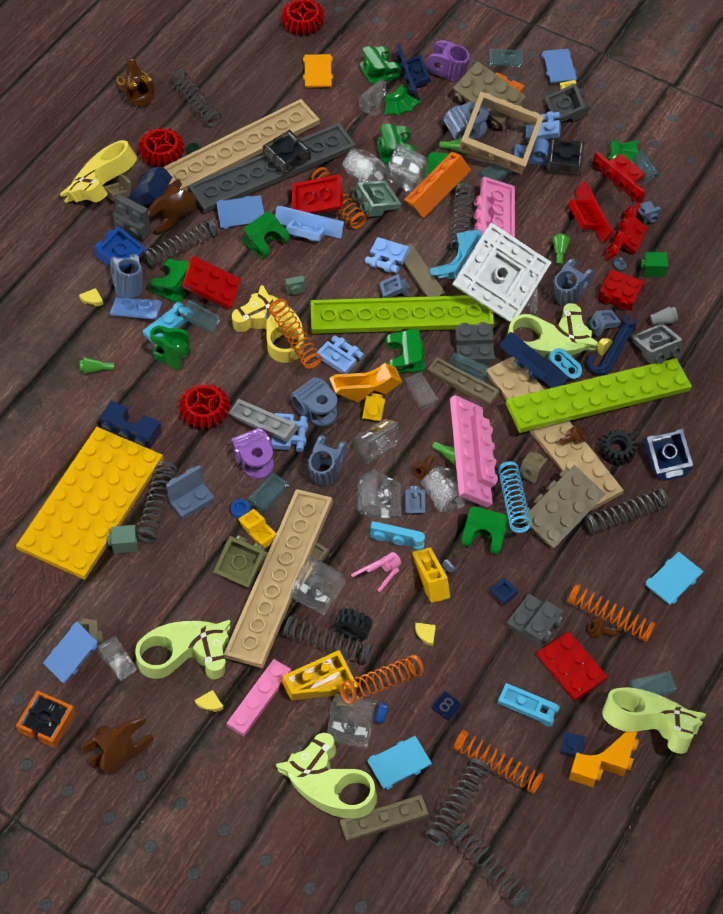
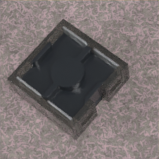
(286, 152)
(565, 157)

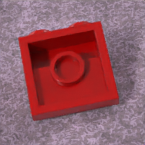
(620, 290)

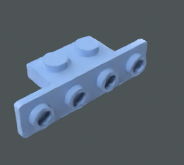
(308, 225)

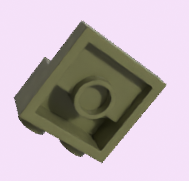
(240, 561)

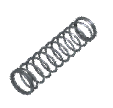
(211, 113)
(464, 212)
(209, 223)
(595, 525)
(146, 529)
(289, 629)
(464, 829)
(436, 833)

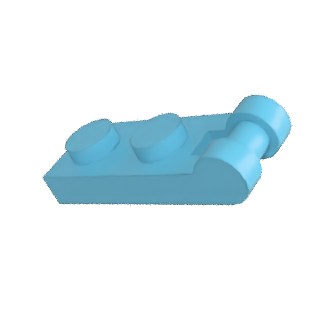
(168, 320)
(397, 535)
(528, 704)

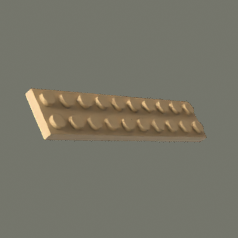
(241, 144)
(514, 382)
(272, 589)

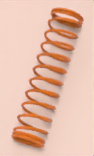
(356, 215)
(310, 356)
(645, 636)
(351, 686)
(459, 745)

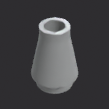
(665, 316)

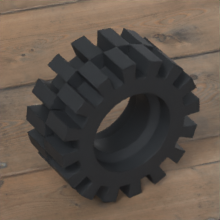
(619, 438)
(352, 624)

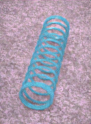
(502, 478)

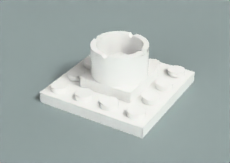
(518, 269)

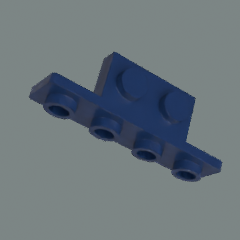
(416, 71)
(528, 357)

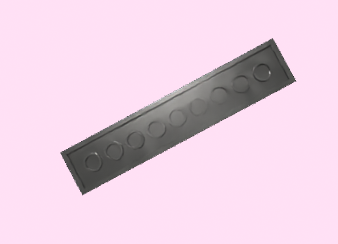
(260, 172)

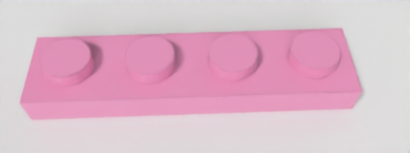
(258, 698)

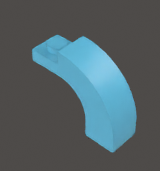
(467, 241)

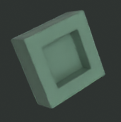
(295, 285)

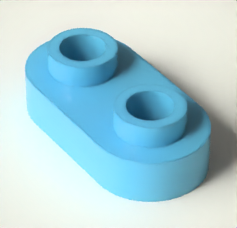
(565, 362)

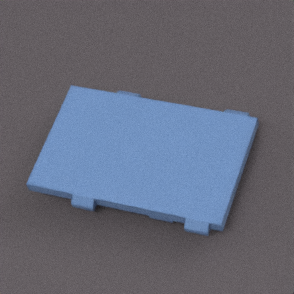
(559, 65)
(239, 211)
(136, 308)
(70, 652)

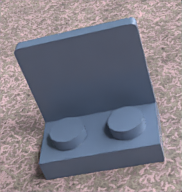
(188, 493)

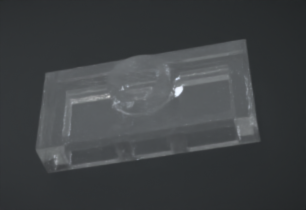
(421, 390)

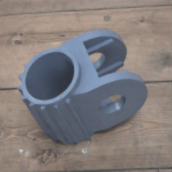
(459, 116)
(127, 284)
(567, 291)
(316, 398)
(317, 460)

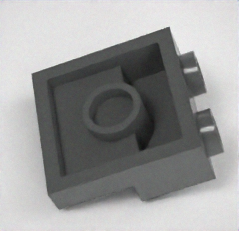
(569, 103)
(131, 217)
(475, 342)
(658, 343)
(535, 620)

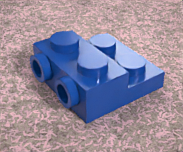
(118, 244)

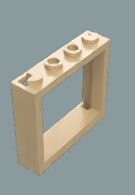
(490, 153)

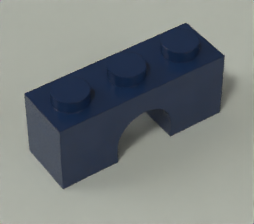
(143, 432)

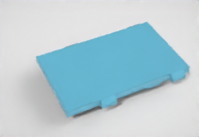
(674, 578)
(399, 762)

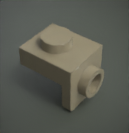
(123, 188)
(532, 466)
(93, 628)

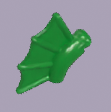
(400, 102)
(628, 149)

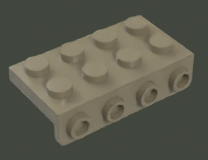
(484, 80)
(563, 506)

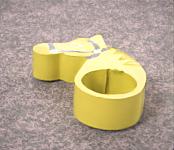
(101, 168)
(257, 316)

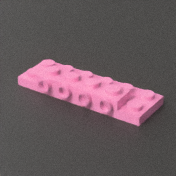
(495, 205)
(473, 451)

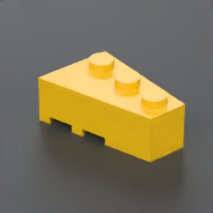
(319, 678)

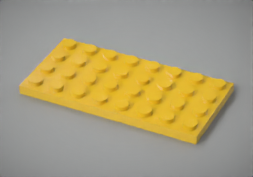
(89, 501)

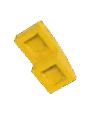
(257, 528)

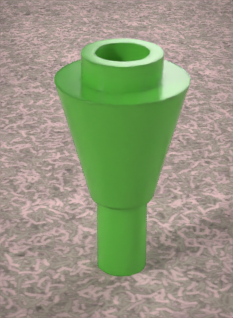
(453, 145)
(560, 245)
(90, 365)
(447, 451)

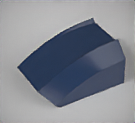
(150, 186)
(669, 455)

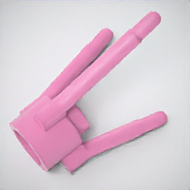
(388, 563)

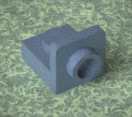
(648, 213)
(394, 286)
(602, 320)
(414, 500)

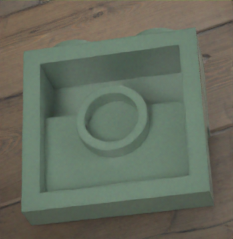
(375, 197)

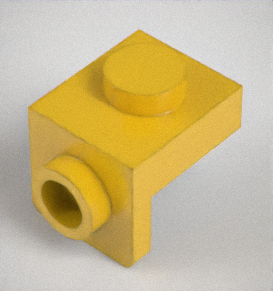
(374, 407)

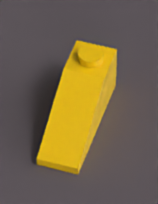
(432, 575)

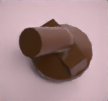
(577, 435)
(421, 469)
(597, 628)

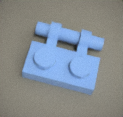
(547, 129)
(389, 251)
(337, 358)
(299, 440)

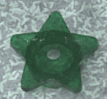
(191, 147)

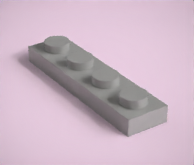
(262, 419)

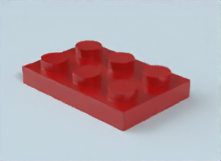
(318, 195)
(211, 282)
(571, 666)

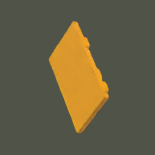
(318, 70)

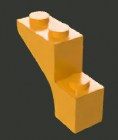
(359, 385)
(614, 759)

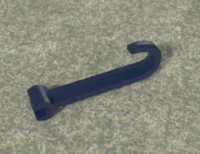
(615, 350)

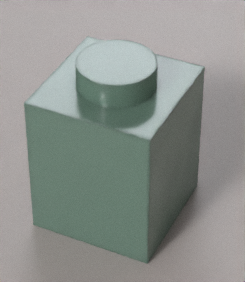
(123, 539)

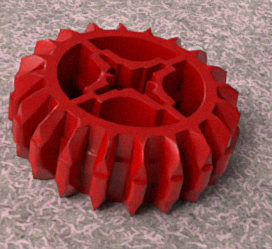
(302, 17)
(161, 147)
(207, 400)

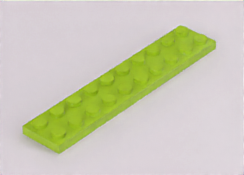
(396, 314)
(597, 395)

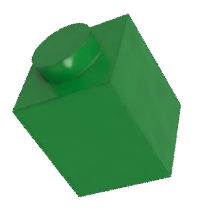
(655, 264)

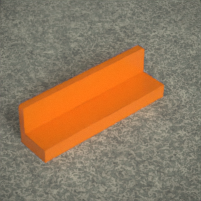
(438, 184)

